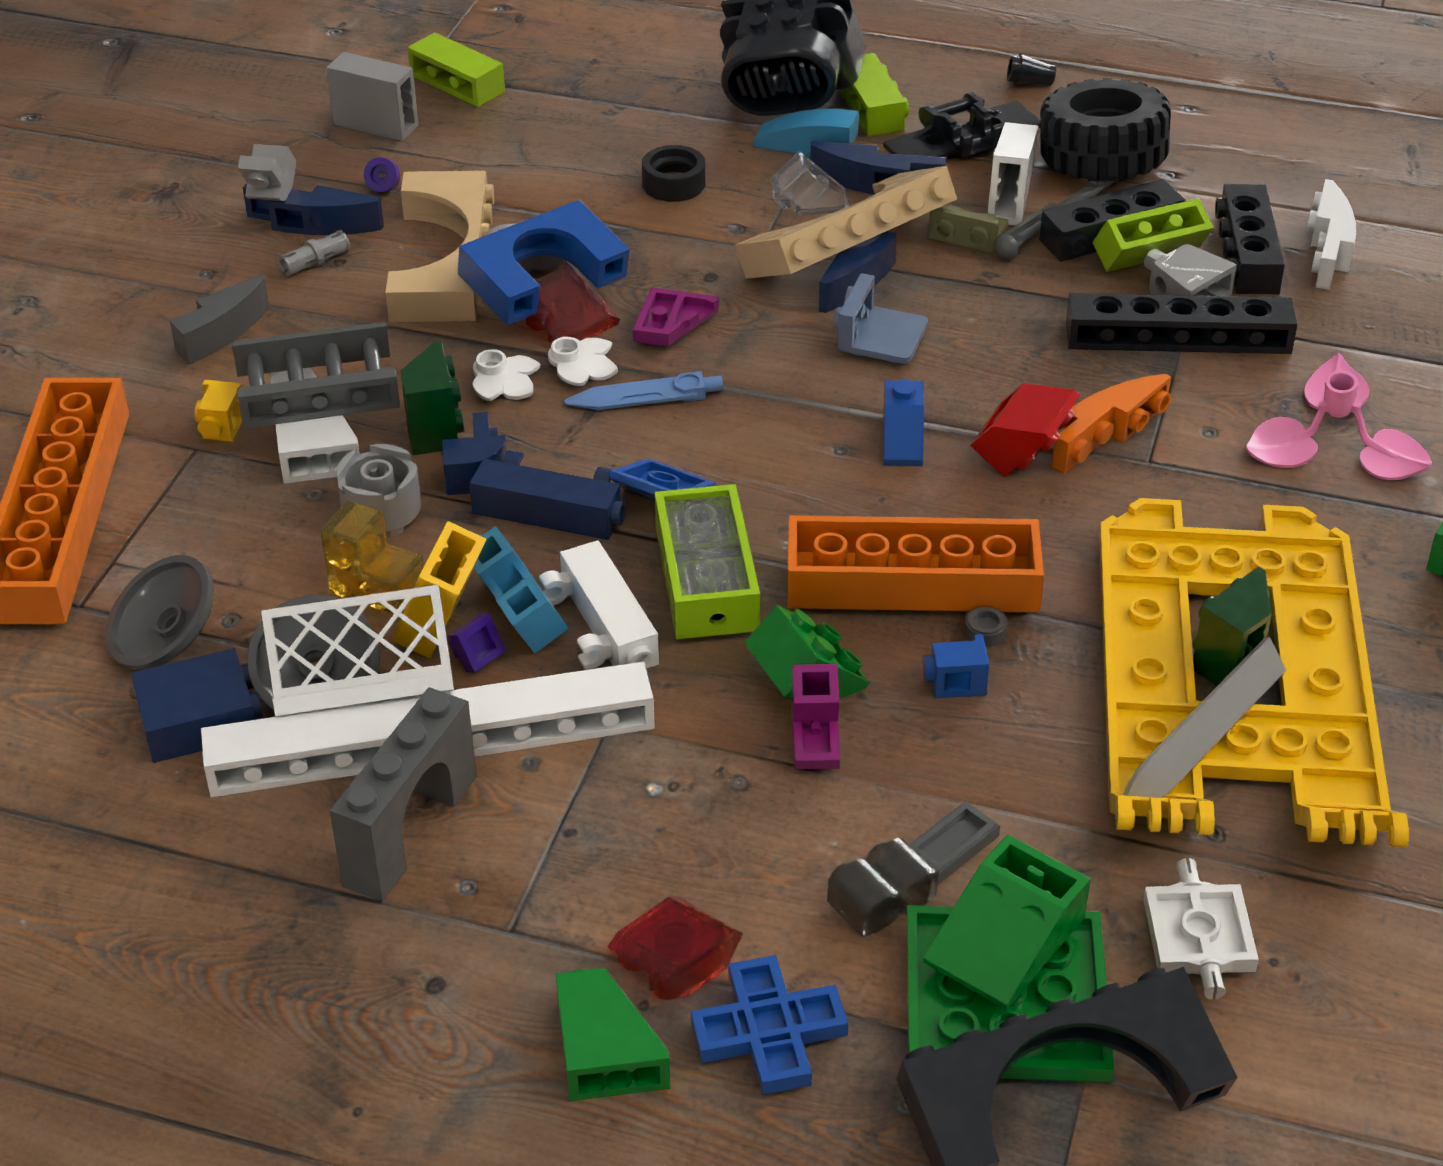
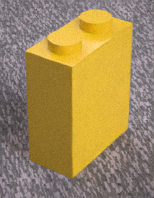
(448, 567)

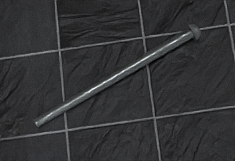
(1007, 243)

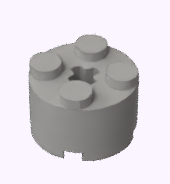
(382, 481)

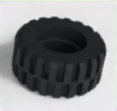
(1105, 129)

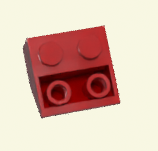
(1023, 425)

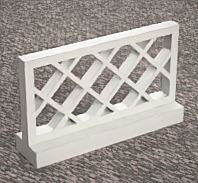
(359, 689)

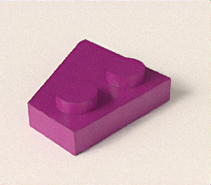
(671, 315)

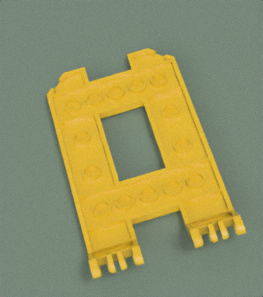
(1327, 723)

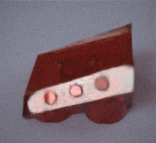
(570, 307)
(676, 947)

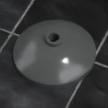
(160, 612)
(311, 648)

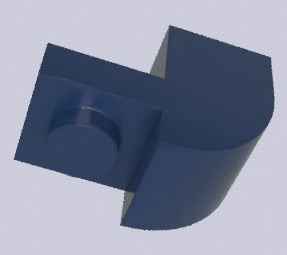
(465, 455)

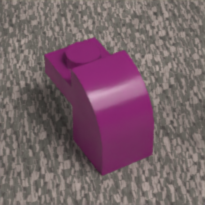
(815, 716)

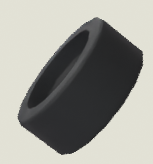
(673, 186)

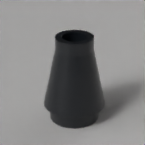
(1029, 71)

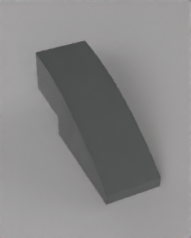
(219, 319)

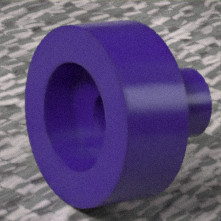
(375, 171)

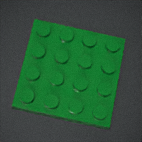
(945, 1009)

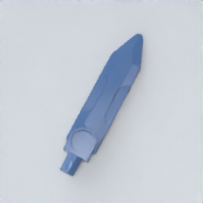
(684, 387)

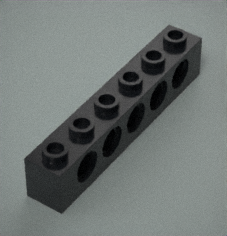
(1181, 323)

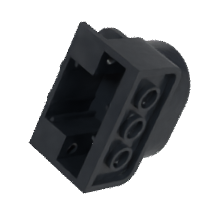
(788, 53)

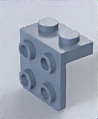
(874, 329)

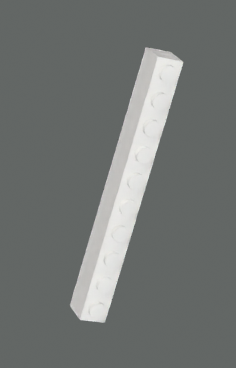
(502, 718)

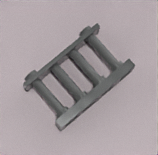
(320, 396)

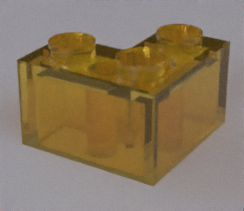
(360, 558)

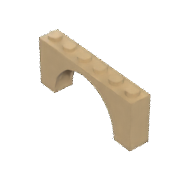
(801, 245)
(436, 290)

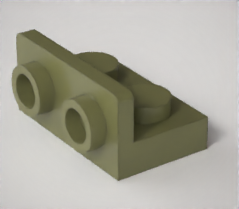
(966, 227)

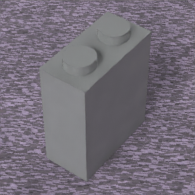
(372, 96)

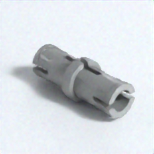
(314, 253)

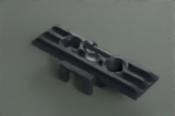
(955, 139)

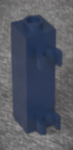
(547, 497)

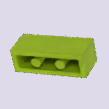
(456, 69)
(877, 99)
(1130, 238)

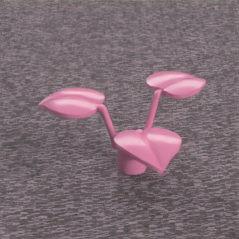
(1339, 391)

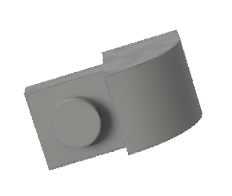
(268, 172)

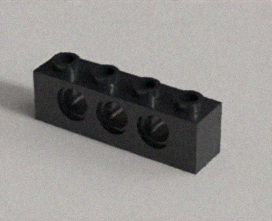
(1073, 227)
(1250, 238)

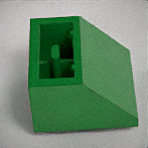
(795, 639)

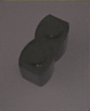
(879, 887)

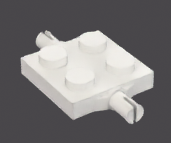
(1200, 928)

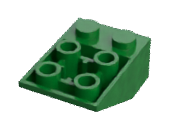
(1009, 921)

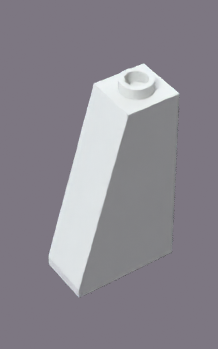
(1012, 171)
(312, 446)

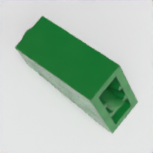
(606, 1039)

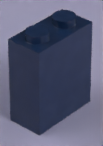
(190, 696)

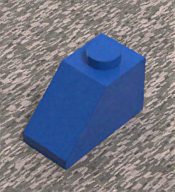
(903, 423)

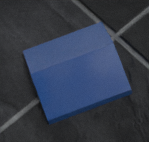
(651, 476)

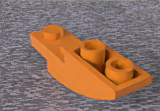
(1110, 413)

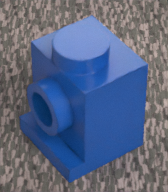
(958, 668)

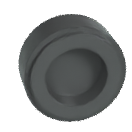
(986, 621)

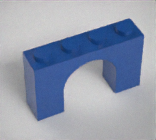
(568, 232)

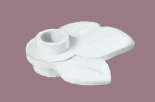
(581, 360)
(503, 375)

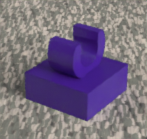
(476, 643)

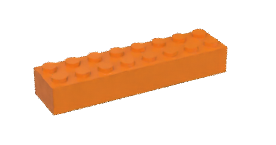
(57, 495)

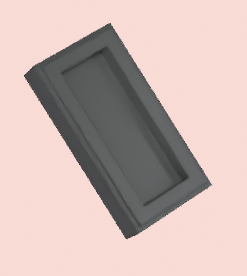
(956, 839)

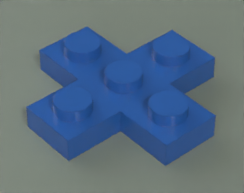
(769, 1024)

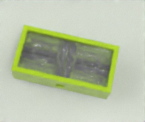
(707, 561)

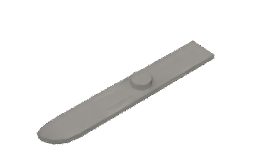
(1207, 723)

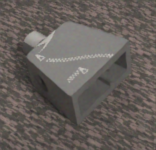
(1189, 272)

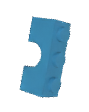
(518, 592)

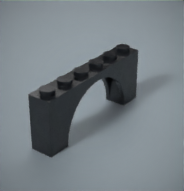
(1150, 1021)

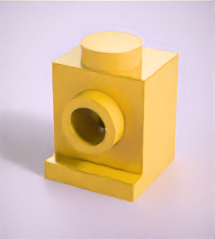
(219, 410)

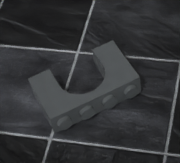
(424, 752)

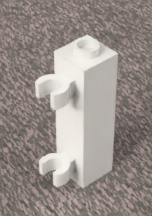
(607, 605)

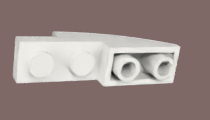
(1333, 233)

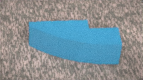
(798, 129)

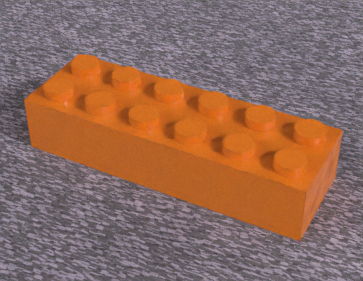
(914, 563)

